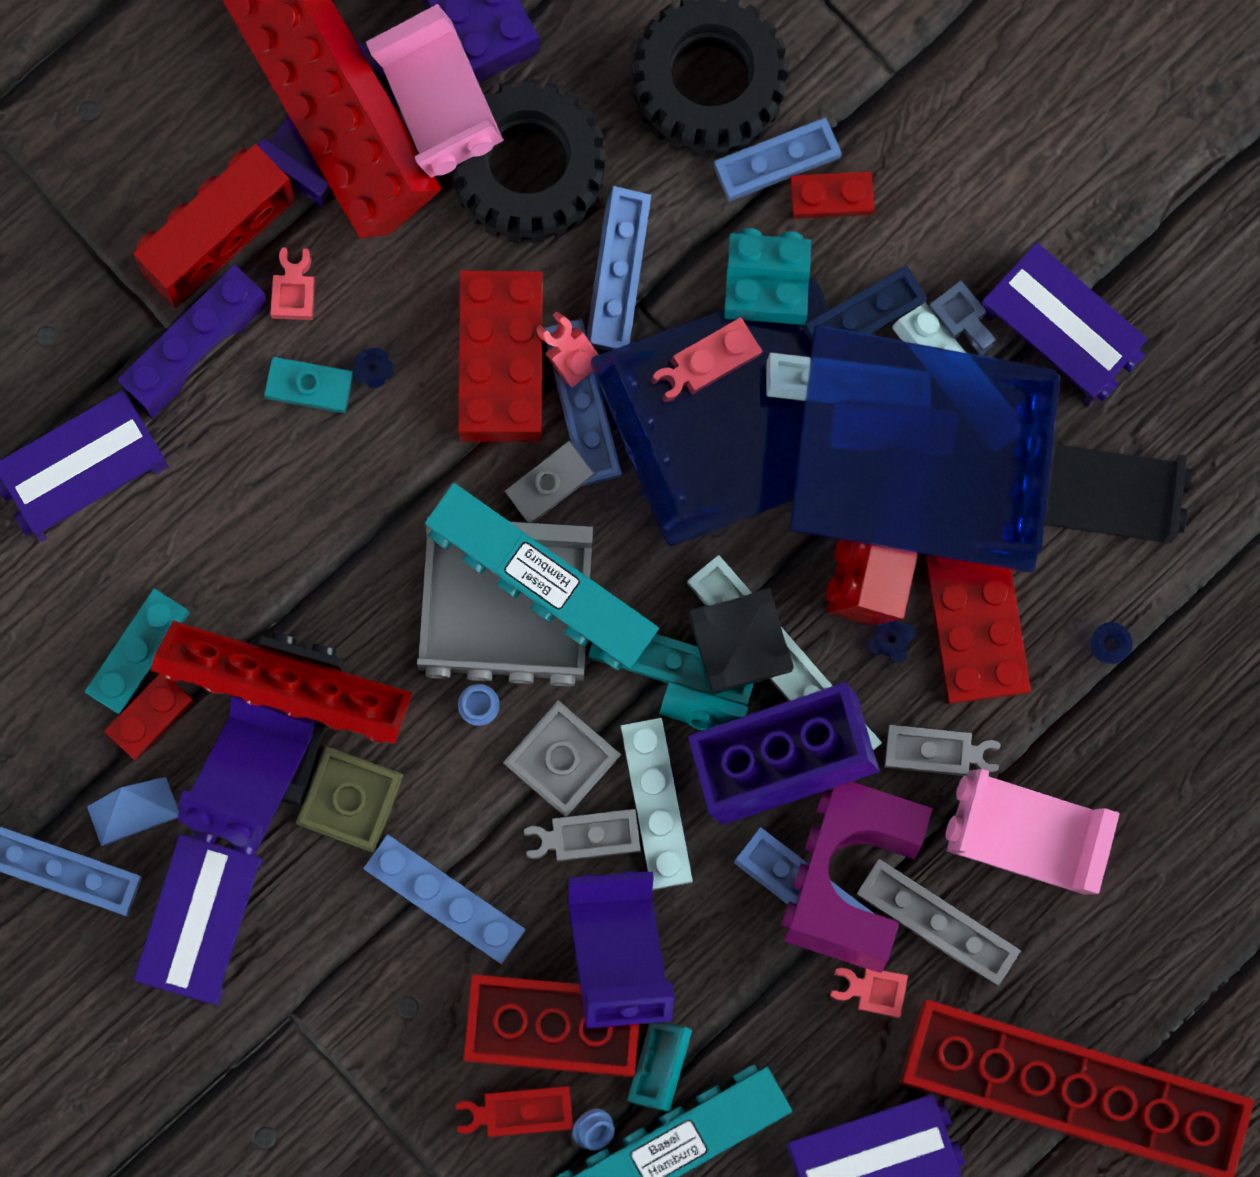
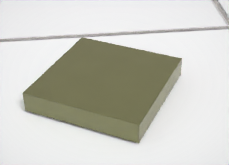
(349, 799)

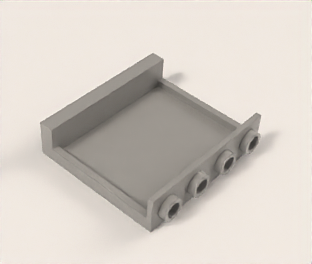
(487, 632)

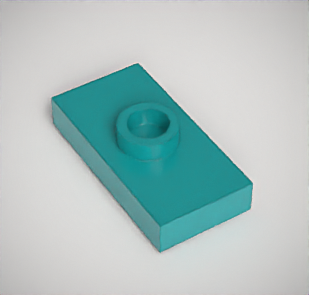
(308, 385)
(699, 708)
(659, 1065)

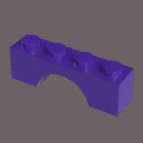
(169, 361)

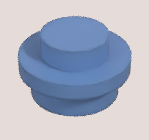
(478, 705)
(593, 1130)

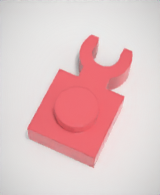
(293, 292)
(570, 352)
(878, 992)

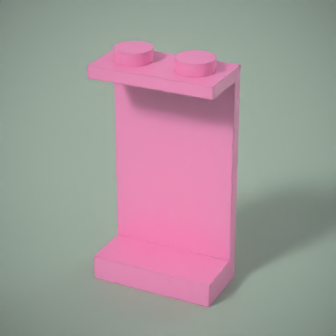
(436, 91)
(1031, 833)

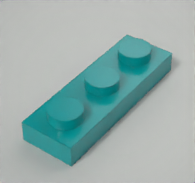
(134, 653)

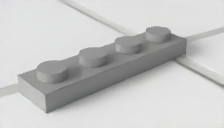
(938, 922)

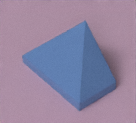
(133, 810)

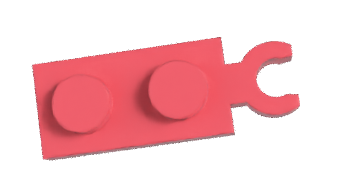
(709, 359)

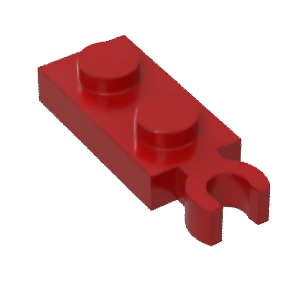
(521, 1112)

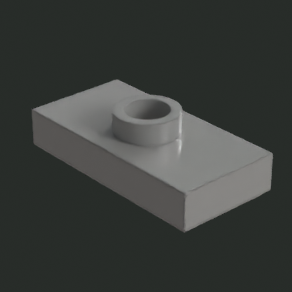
(550, 482)

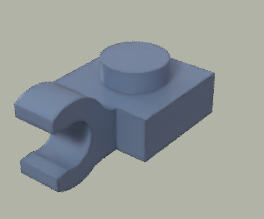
(961, 314)

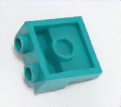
(767, 277)

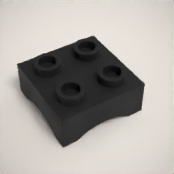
(740, 641)

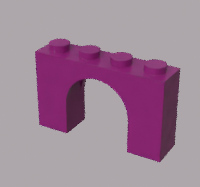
(820, 916)

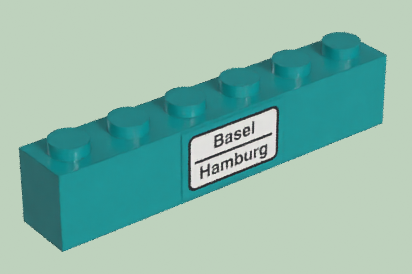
(541, 576)
(698, 1134)

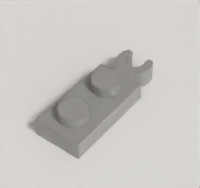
(935, 751)
(588, 836)

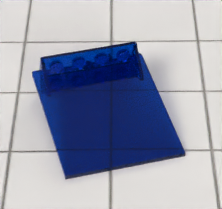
(925, 450)
(714, 451)

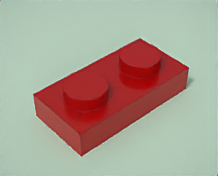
(832, 195)
(148, 716)

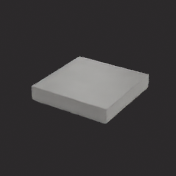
(562, 759)

